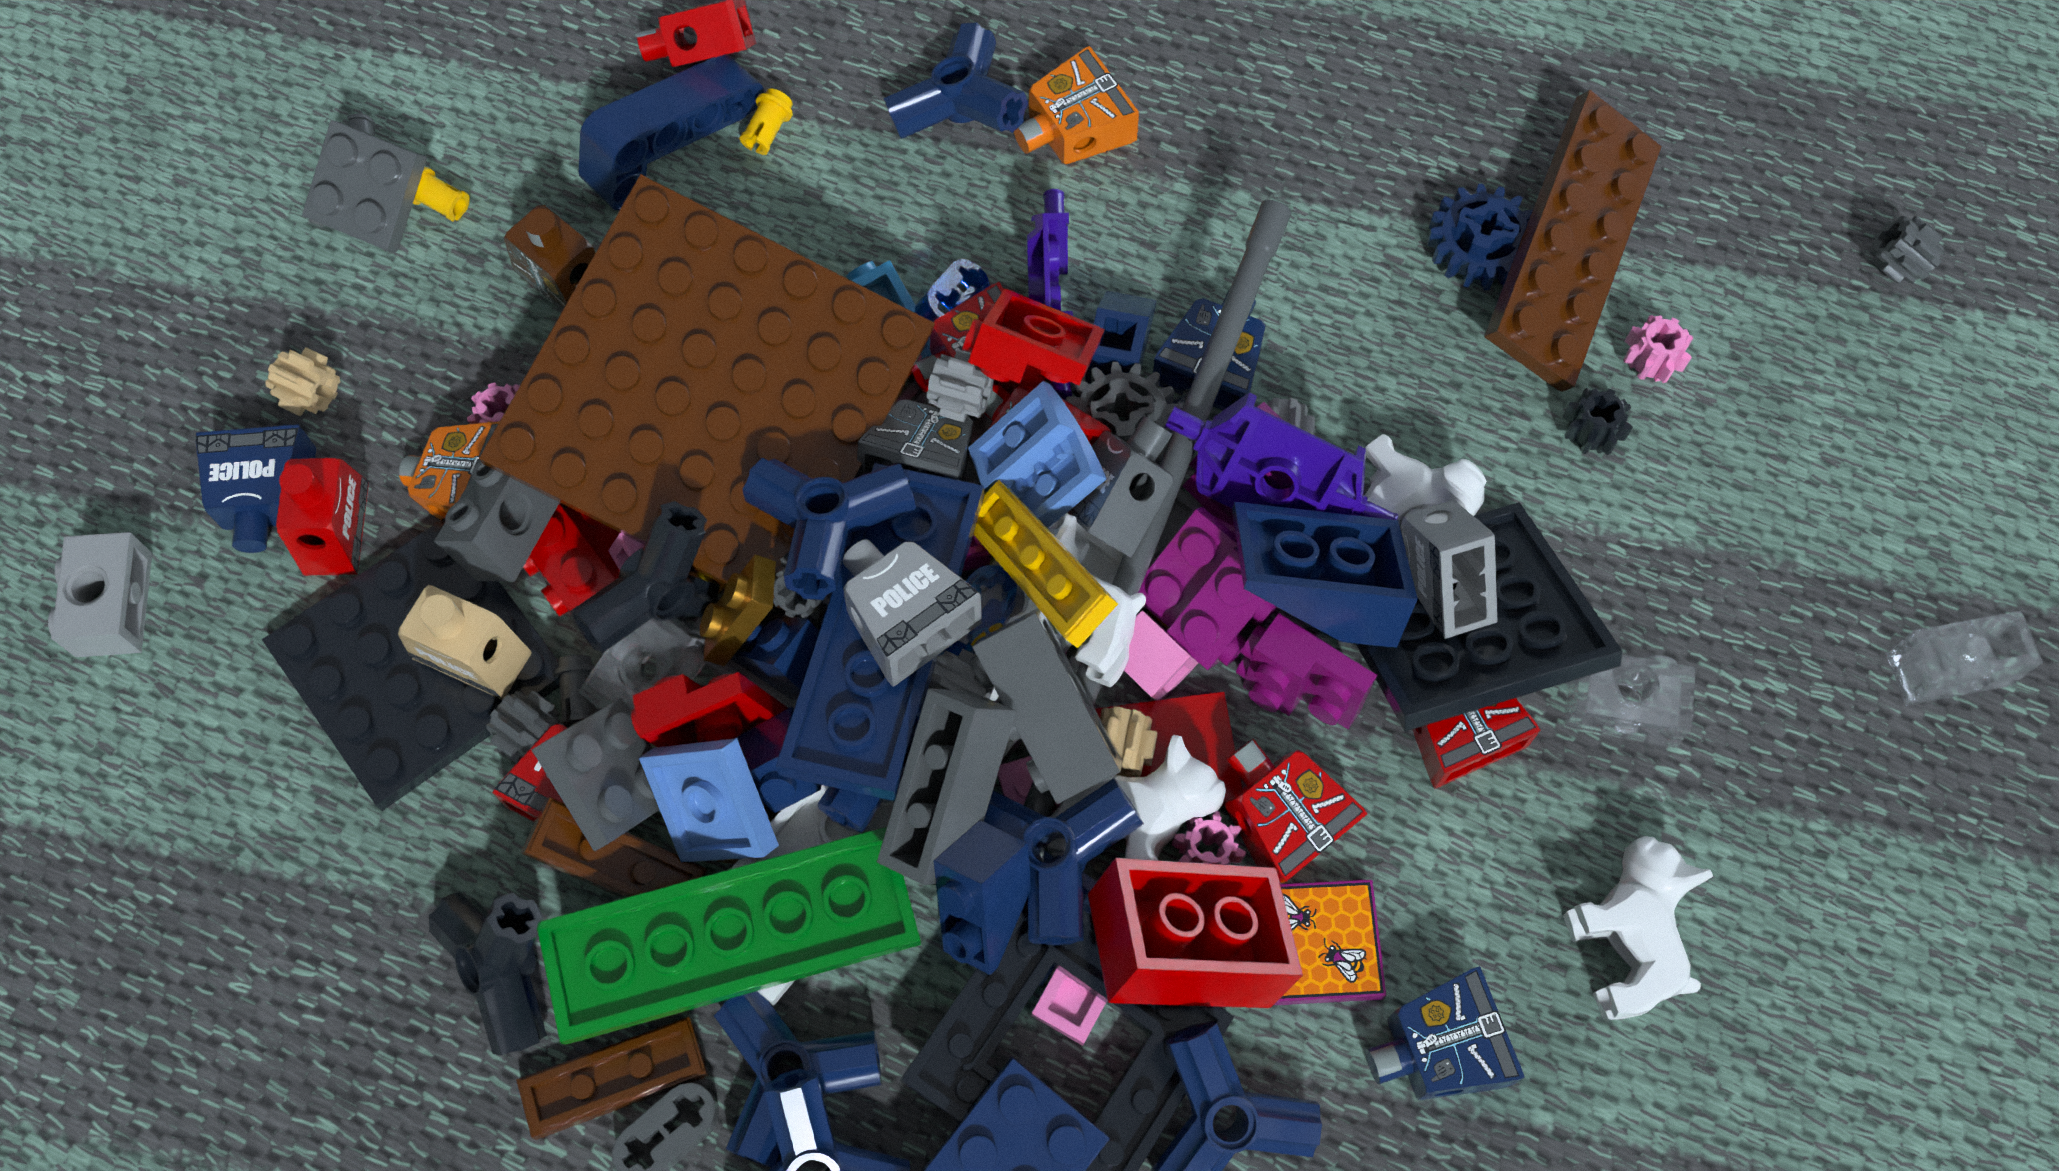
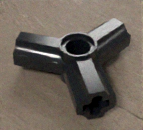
(652, 582)
(495, 963)

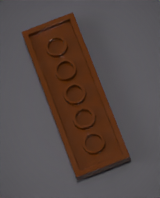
(1573, 242)

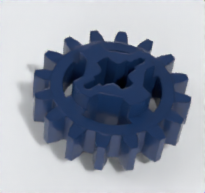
(1478, 234)

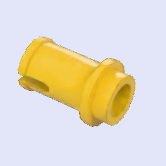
(772, 111)
(441, 196)

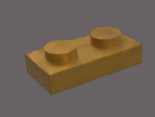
(739, 610)

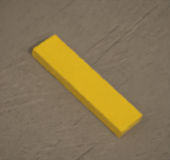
(1041, 565)

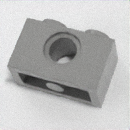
(115, 619)

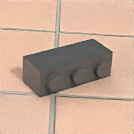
(1052, 707)
(945, 779)

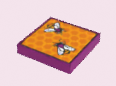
(1334, 942)

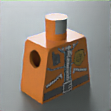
(1078, 111)
(445, 466)

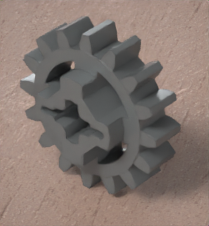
(1124, 396)

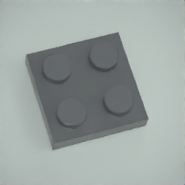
(364, 186)
(600, 773)

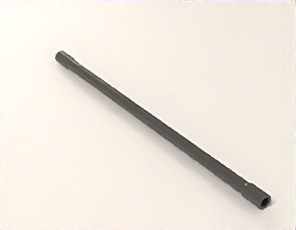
(1260, 248)

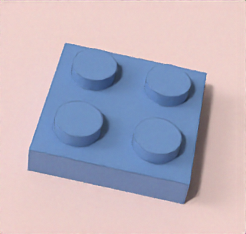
(709, 801)

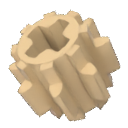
(302, 381)
(1131, 738)

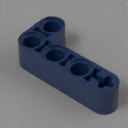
(659, 120)

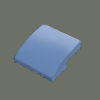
(1039, 455)

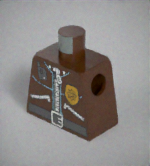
(545, 253)

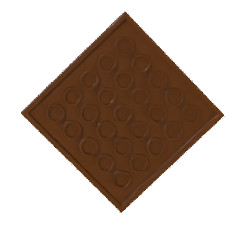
(692, 364)

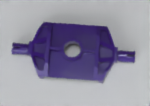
(1048, 259)
(1248, 443)

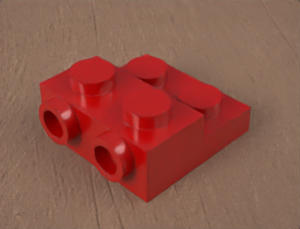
(1029, 333)
(573, 559)
(686, 713)

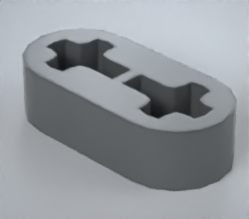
(656, 1122)

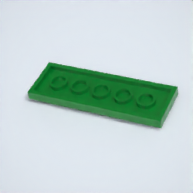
(724, 936)

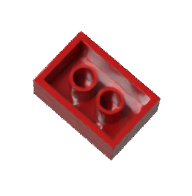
(1193, 934)

